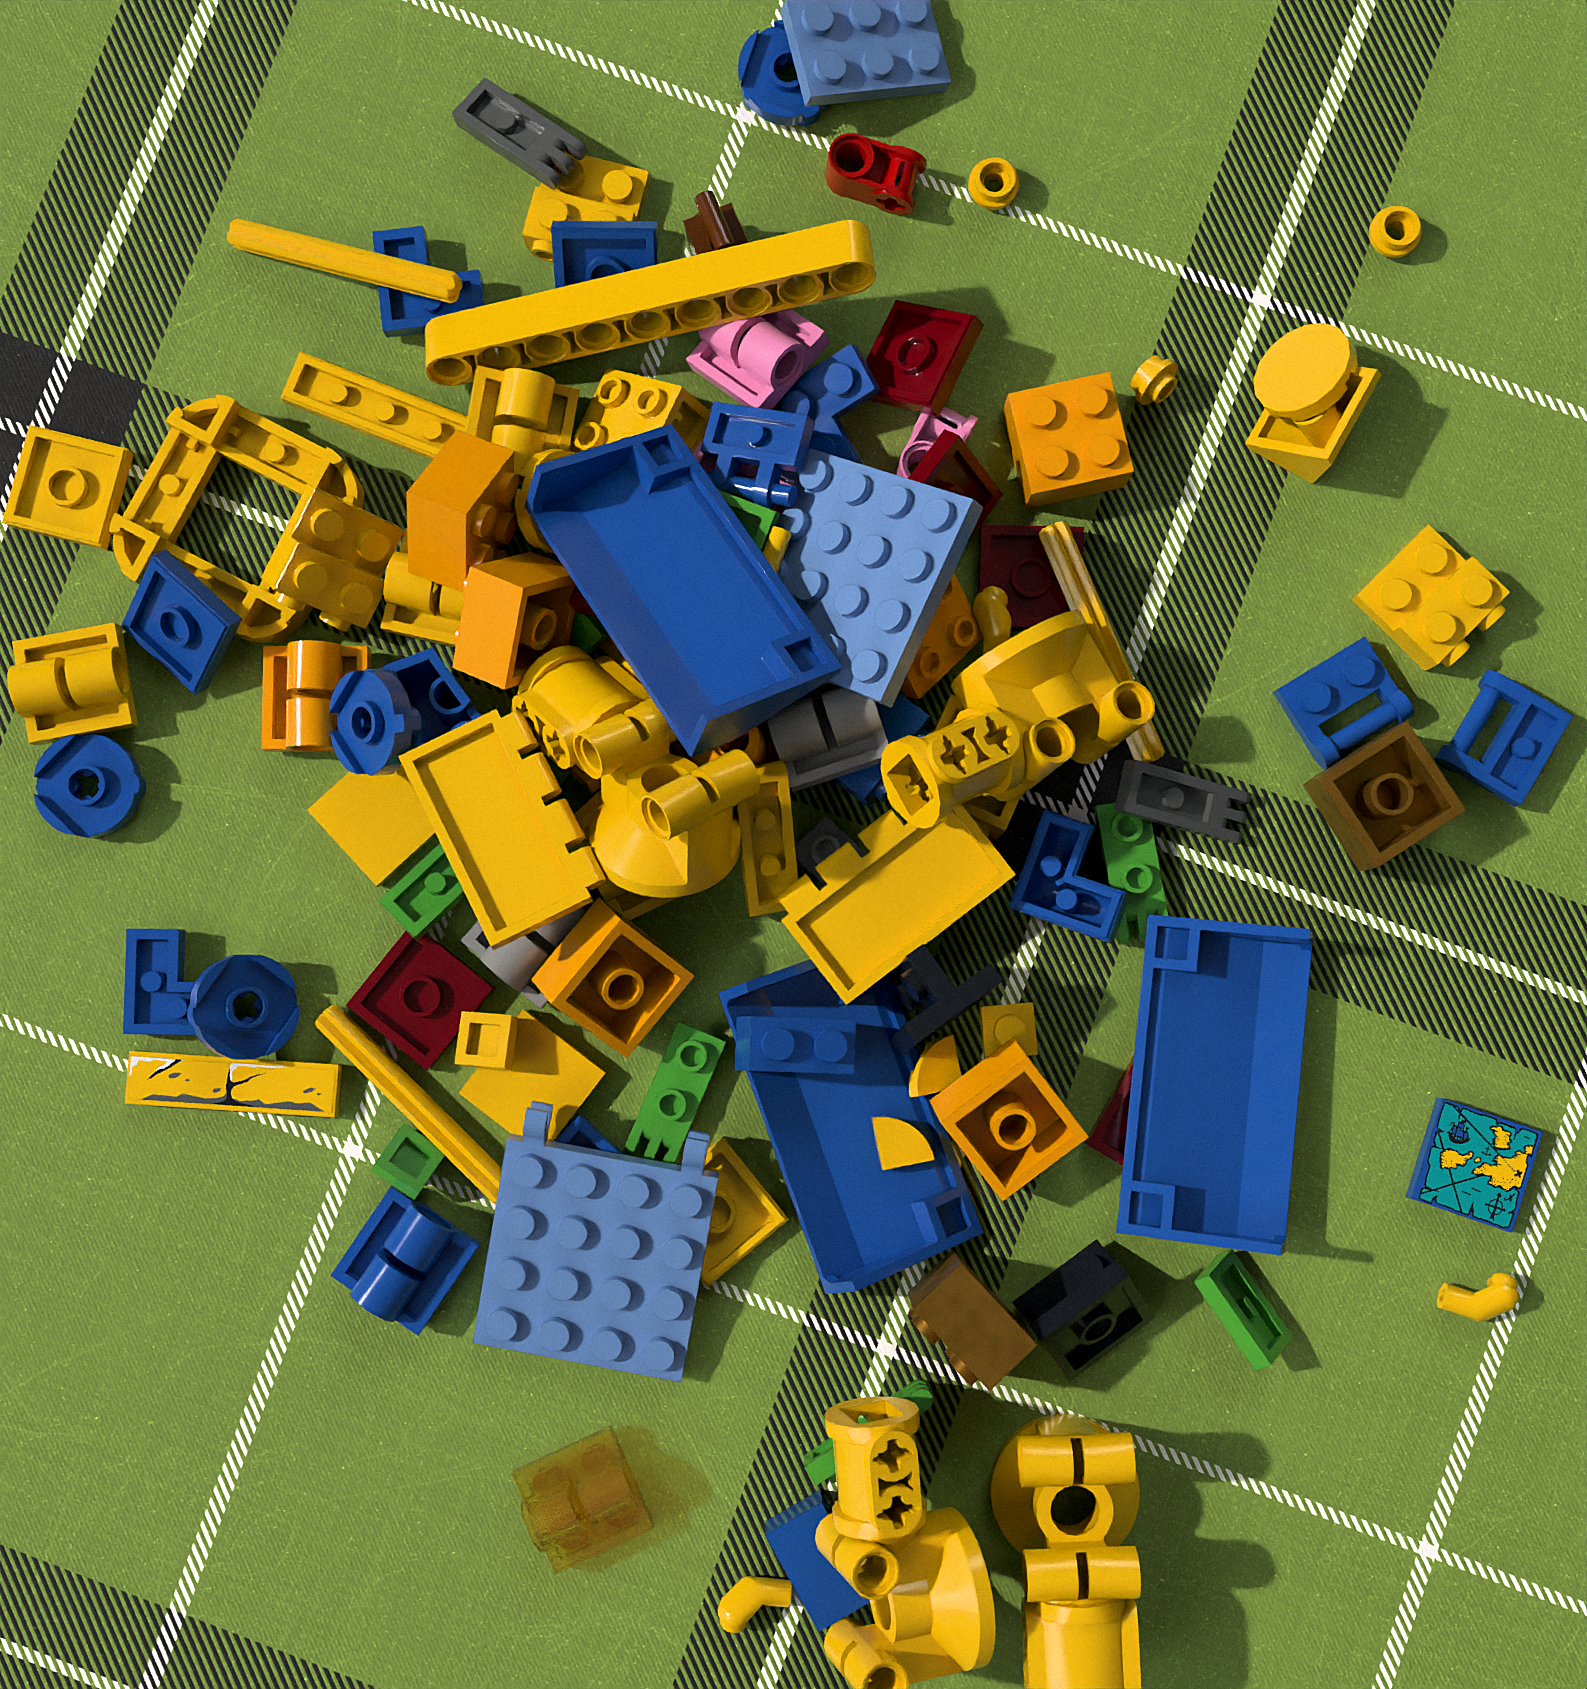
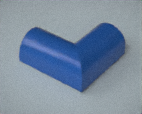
(1051, 883)

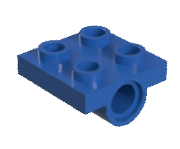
(404, 1261)

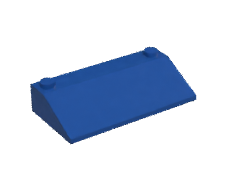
(679, 586)
(1215, 1083)
(852, 1212)

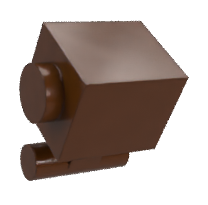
(713, 226)

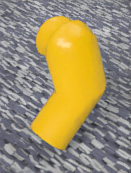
(992, 617)
(1484, 1304)
(747, 1598)

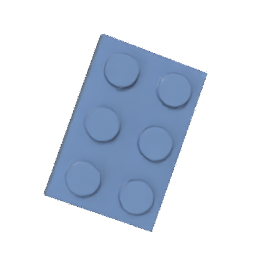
(864, 49)

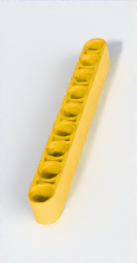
(652, 302)

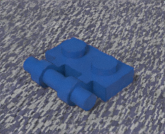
(761, 439)

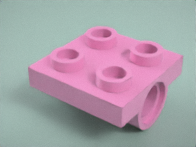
(758, 356)

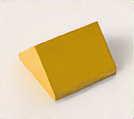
(1313, 444)

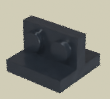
(929, 990)
(1083, 1309)

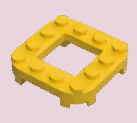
(178, 478)

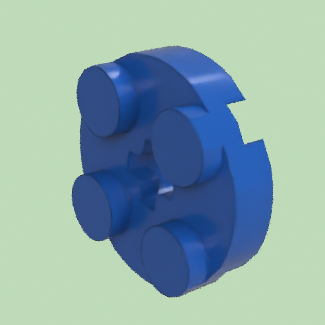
(763, 89)
(372, 722)
(58, 785)
(213, 1010)

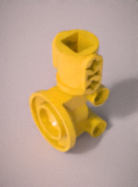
(1017, 722)
(661, 816)
(910, 1562)
(1075, 1577)

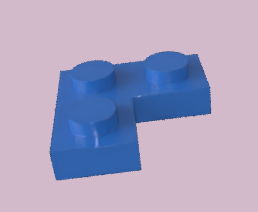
(407, 312)
(828, 394)
(154, 983)

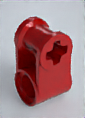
(878, 173)

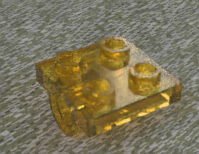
(581, 1500)

